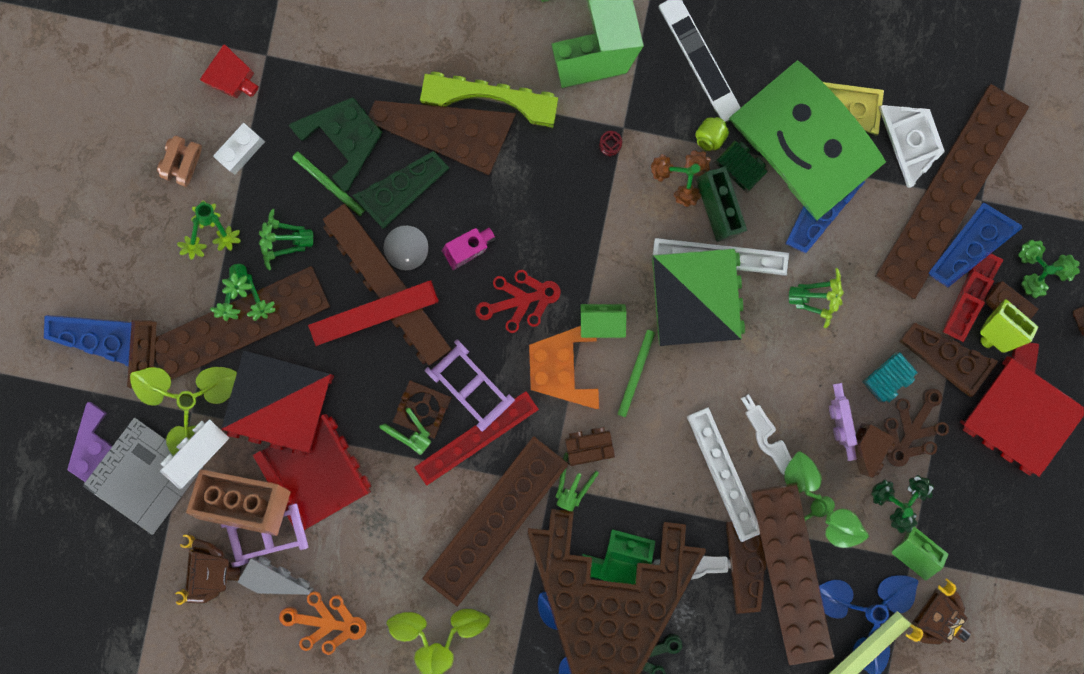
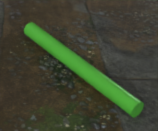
(329, 184)
(637, 370)

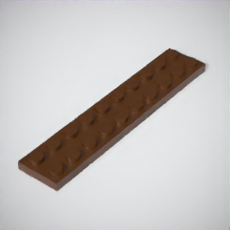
(952, 191)

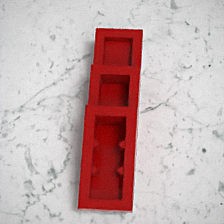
(972, 297)

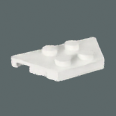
(913, 139)

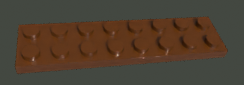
(213, 337)
(495, 521)
(792, 574)

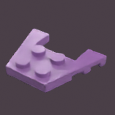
(88, 447)

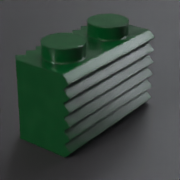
(742, 166)

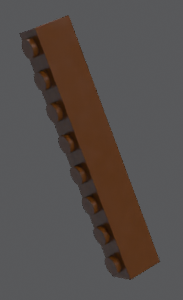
(384, 281)

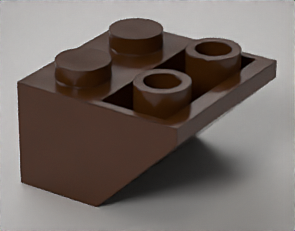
(871, 449)

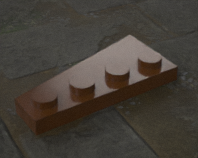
(747, 570)

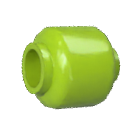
(712, 134)

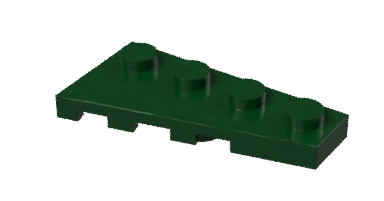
(395, 193)

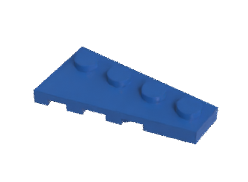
(808, 230)
(976, 241)
(93, 336)

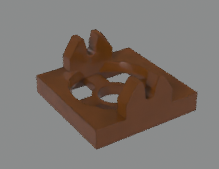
(412, 389)

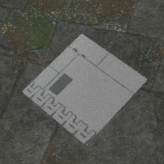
(132, 477)

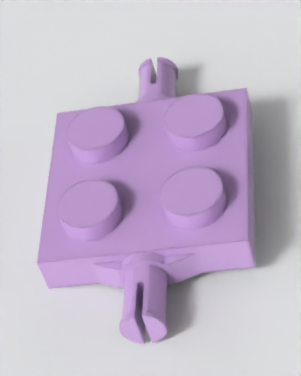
(844, 428)

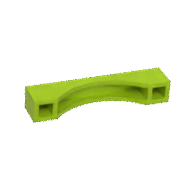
(443, 91)

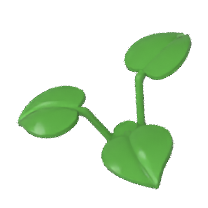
(844, 526)

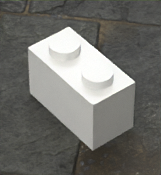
(239, 148)

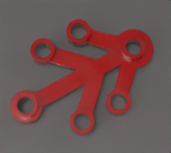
(521, 300)

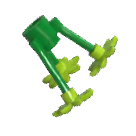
(203, 217)
(800, 296)

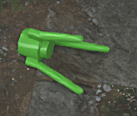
(417, 441)
(568, 499)

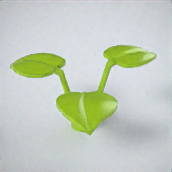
(152, 385)
(436, 658)

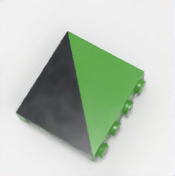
(698, 297)

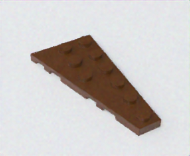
(456, 133)

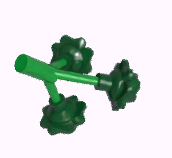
(904, 517)

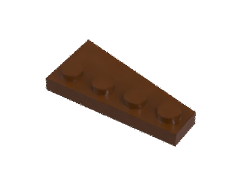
(958, 364)

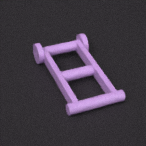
(461, 350)
(241, 559)

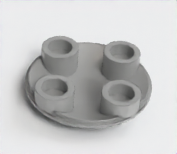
(406, 248)

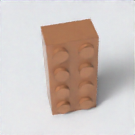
(238, 502)

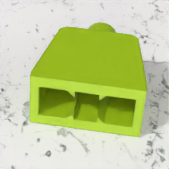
(1007, 328)

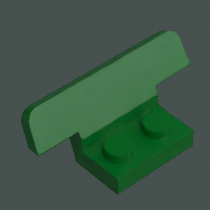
(622, 558)

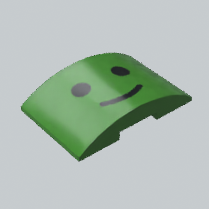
(808, 138)

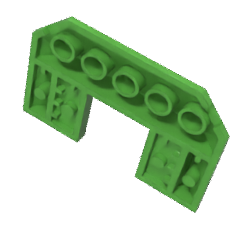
(605, 52)

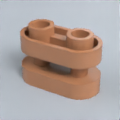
(168, 166)

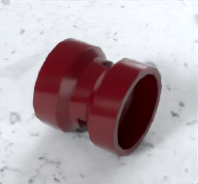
(608, 146)

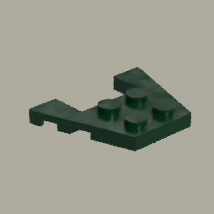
(349, 130)

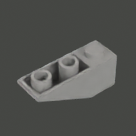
(267, 579)

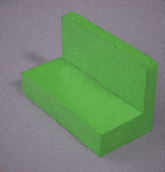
(603, 320)
(920, 554)

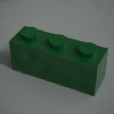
(721, 204)

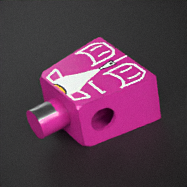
(460, 252)

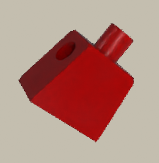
(229, 75)

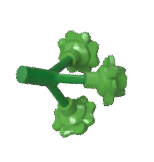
(1035, 285)

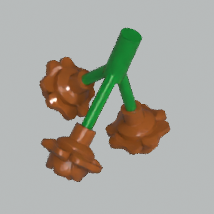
(696, 164)

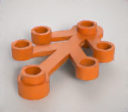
(326, 623)

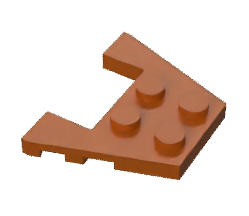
(554, 368)

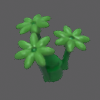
(302, 238)
(237, 284)

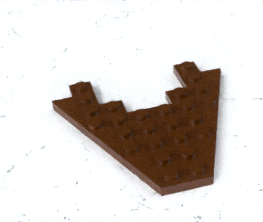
(610, 623)

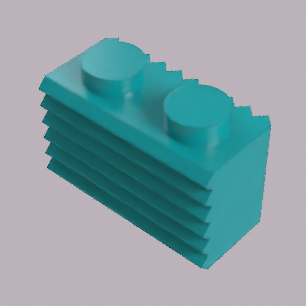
(890, 377)

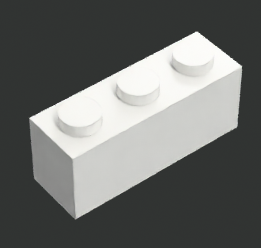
(193, 453)

